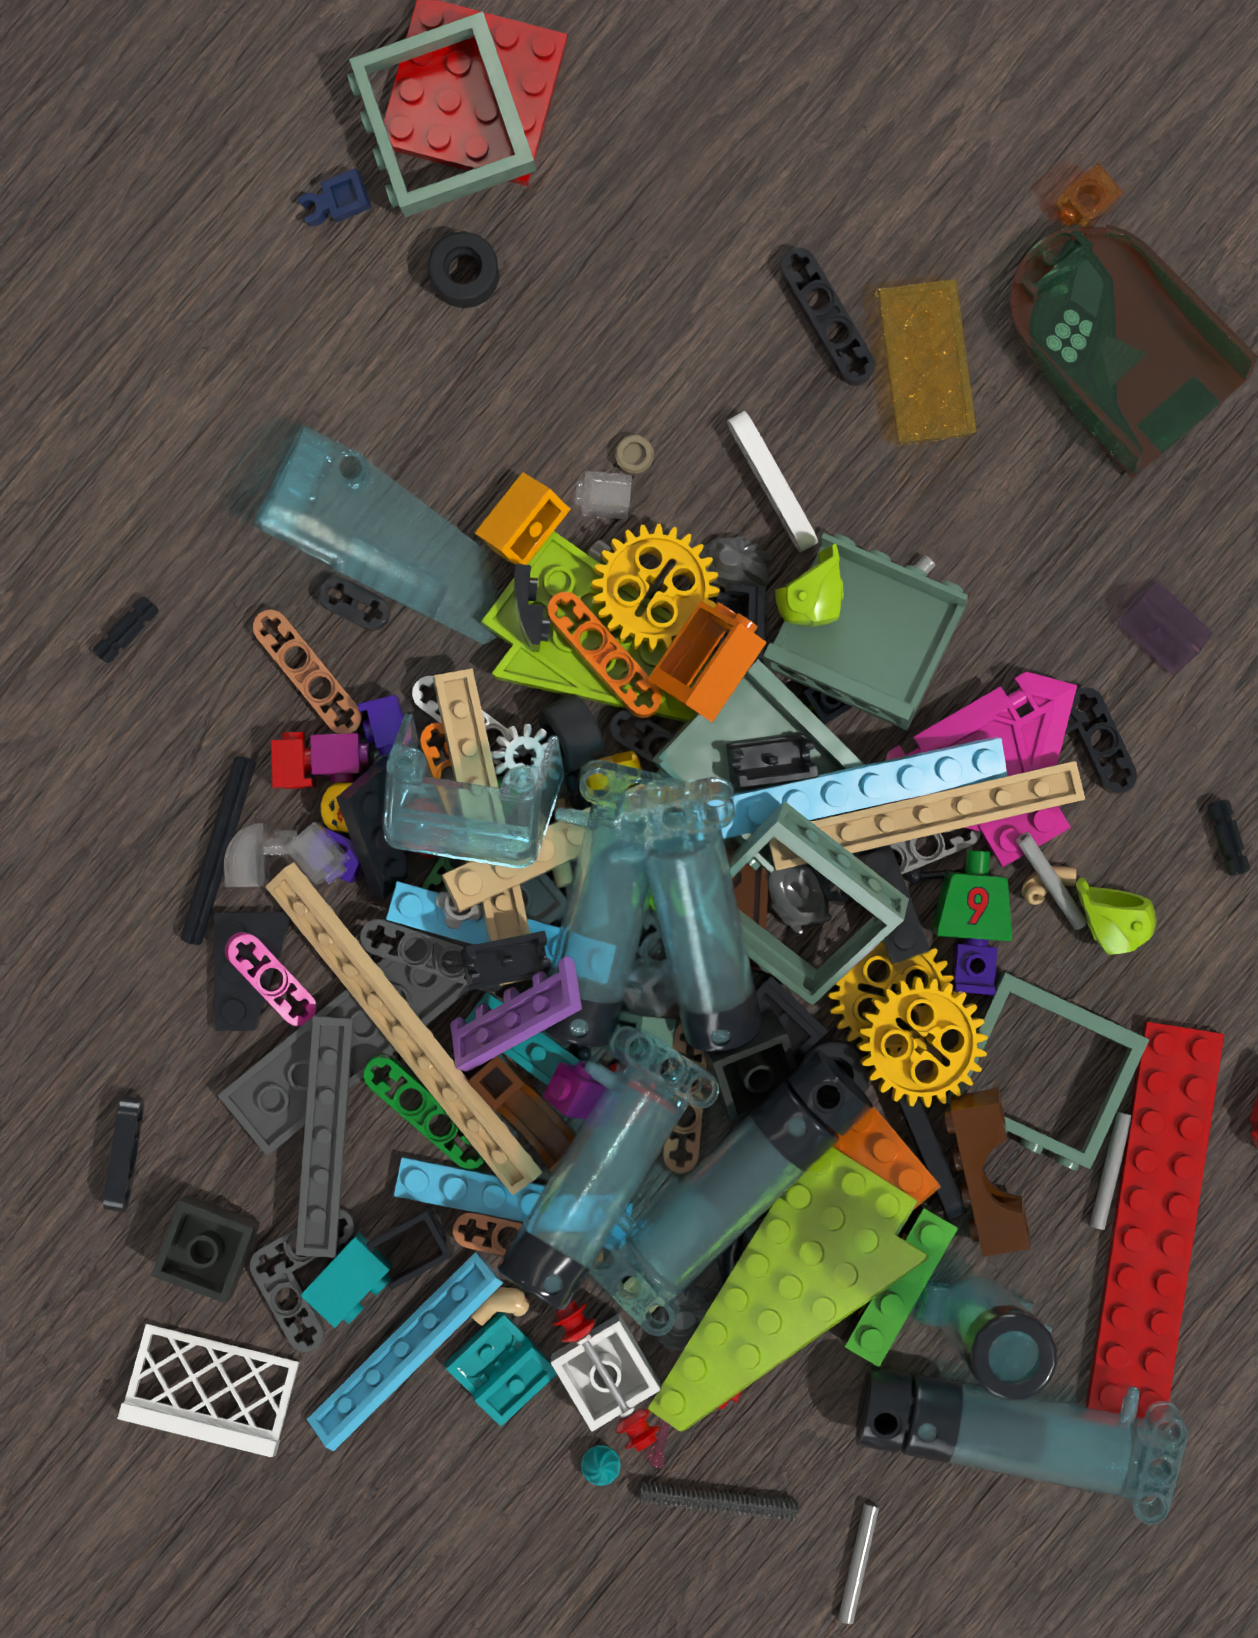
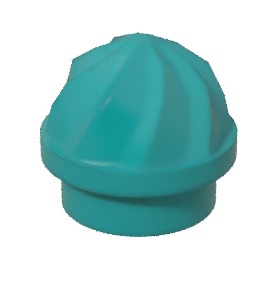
(600, 1465)

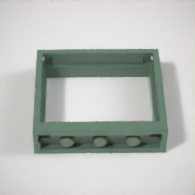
(462, 184)
(844, 871)
(1132, 1041)

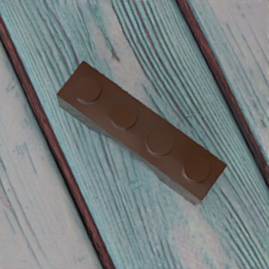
(524, 1108)
(998, 1216)

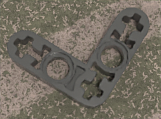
(287, 1278)

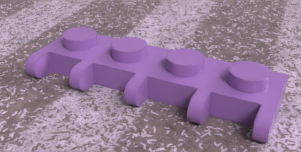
(517, 1018)

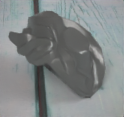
(737, 561)
(798, 897)
(693, 1307)

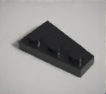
(363, 815)
(236, 1001)

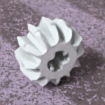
(512, 748)

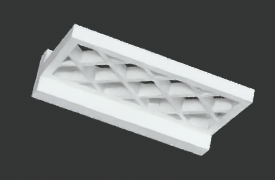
(198, 1424)

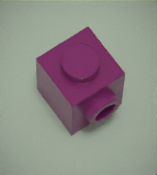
(339, 756)
(573, 1090)

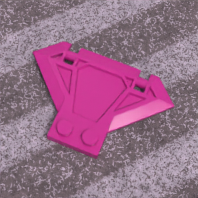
(1027, 745)

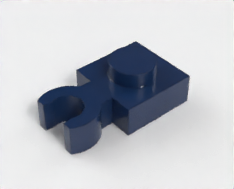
(342, 197)

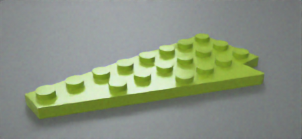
(557, 665)
(806, 1269)

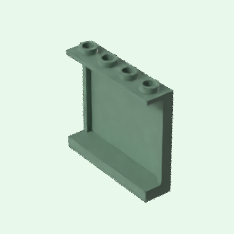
(886, 636)
(755, 711)

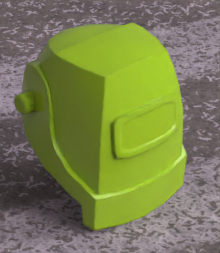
(815, 595)
(1116, 917)

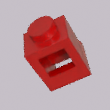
(291, 762)

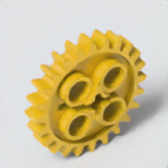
(625, 570)
(850, 997)
(899, 1068)

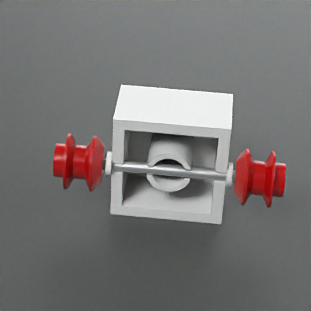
(606, 1374)

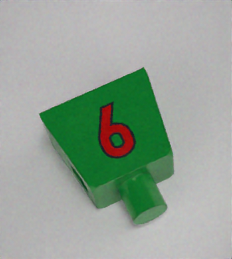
(974, 902)

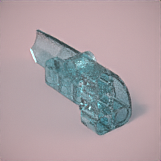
(378, 534)

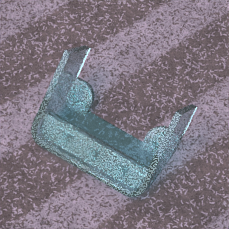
(468, 819)

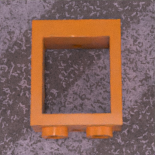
(692, 649)

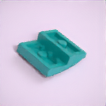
(501, 1368)

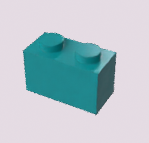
(347, 1281)

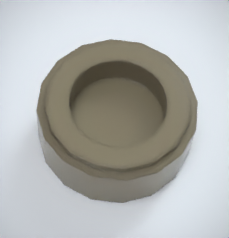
(634, 455)

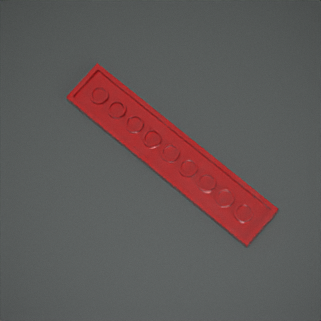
(1155, 1217)

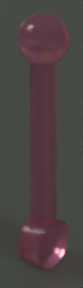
(657, 1459)

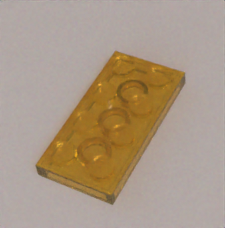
(926, 362)

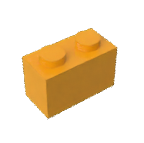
(522, 520)

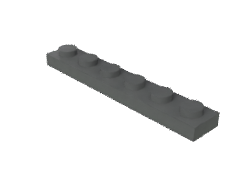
(324, 1136)

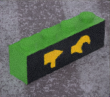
(881, 1319)

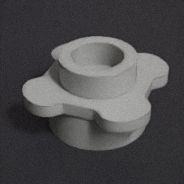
(453, 917)

